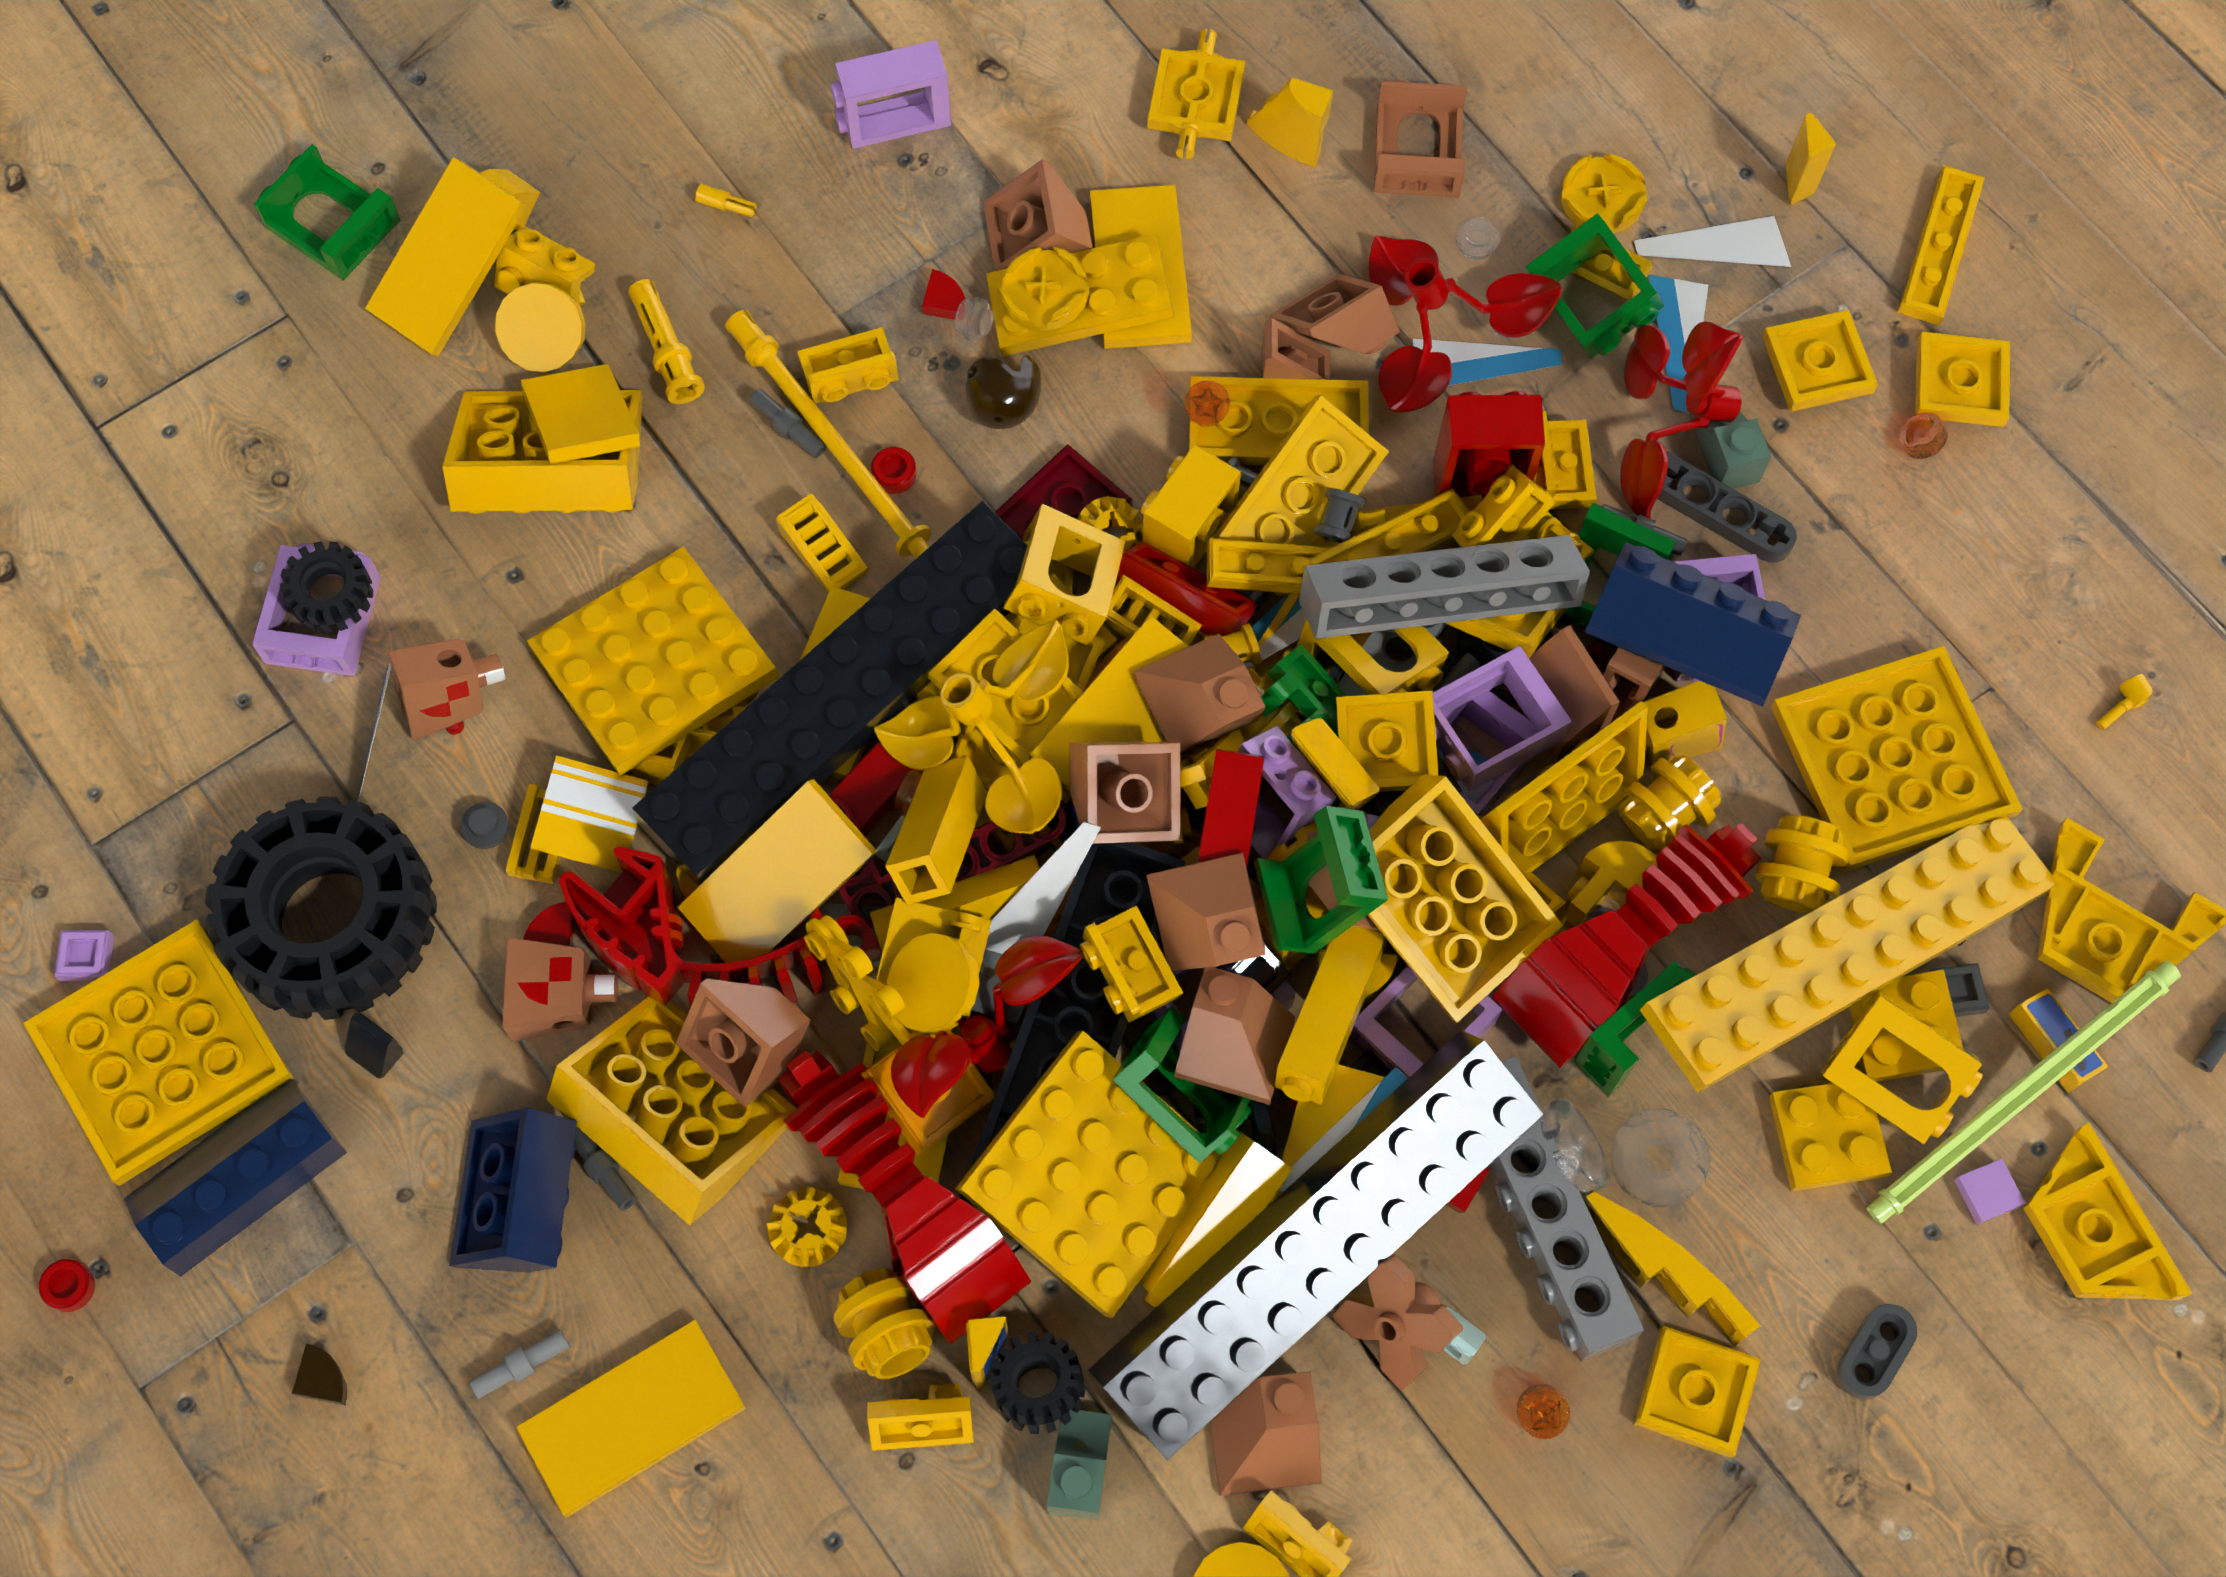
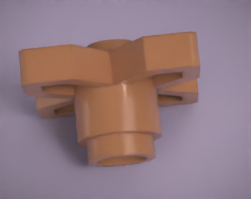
(1402, 1317)

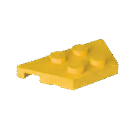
(2099, 1228)

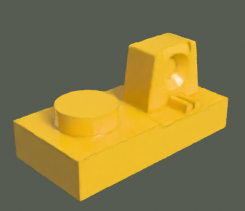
(1198, 764)
(921, 1423)
(1296, 1542)

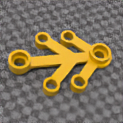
(854, 987)

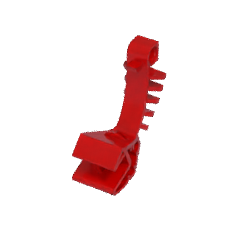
(640, 934)
(1592, 968)
(935, 1240)

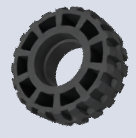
(284, 855)

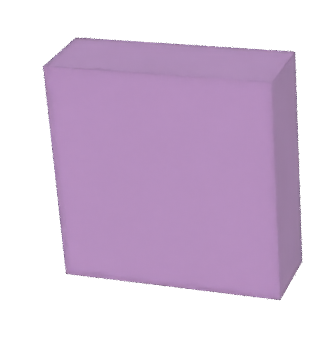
(83, 954)
(1989, 1191)

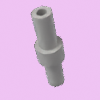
(519, 1364)

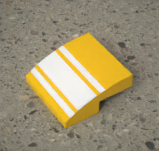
(587, 813)

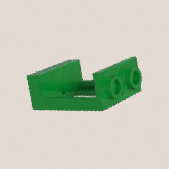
(306, 175)
(1610, 532)
(1349, 854)
(1155, 1051)
(1605, 1054)

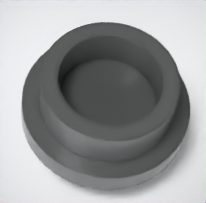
(484, 825)

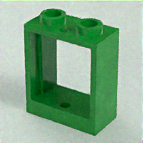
(1572, 253)

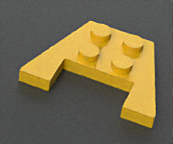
(2101, 937)

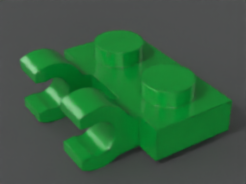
(1306, 685)

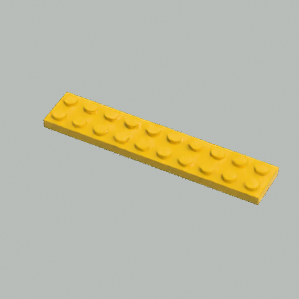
(1846, 950)

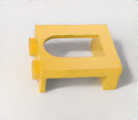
(1079, 547)
(1372, 676)
(1959, 1065)

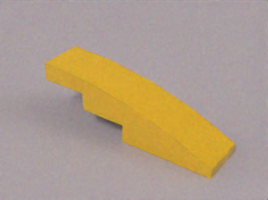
(1652, 1254)

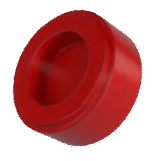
(894, 469)
(66, 1285)

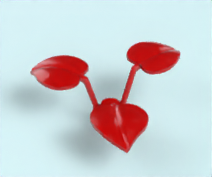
(1411, 269)
(1705, 361)
(931, 1066)

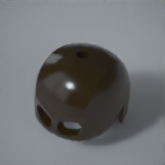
(1001, 395)

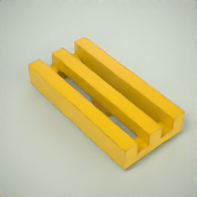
(520, 842)

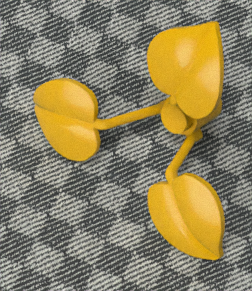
(924, 730)

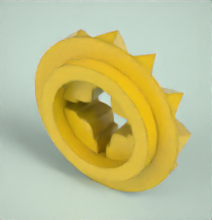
(1120, 512)
(810, 1249)

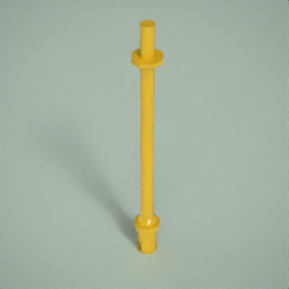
(762, 352)

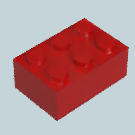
(1485, 438)

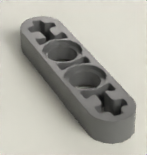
(1723, 497)

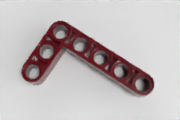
(983, 857)

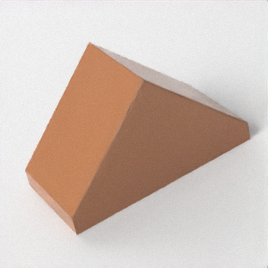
(1292, 355)

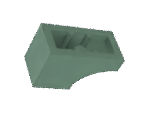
(1734, 450)
(1079, 1465)

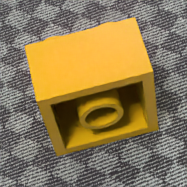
(1190, 505)

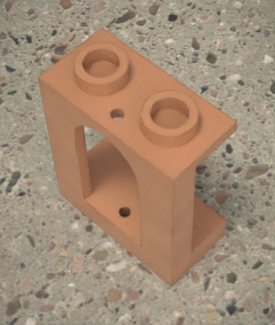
(1420, 174)

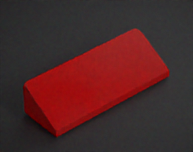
(1186, 589)

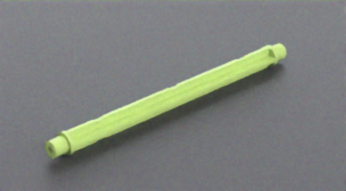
(2023, 1092)

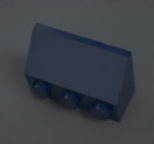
(514, 1192)

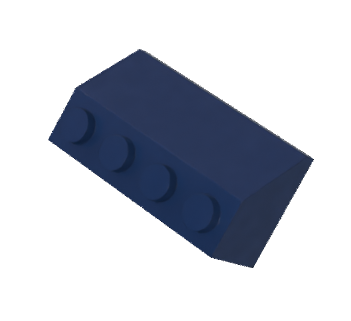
(1694, 623)
(233, 1178)

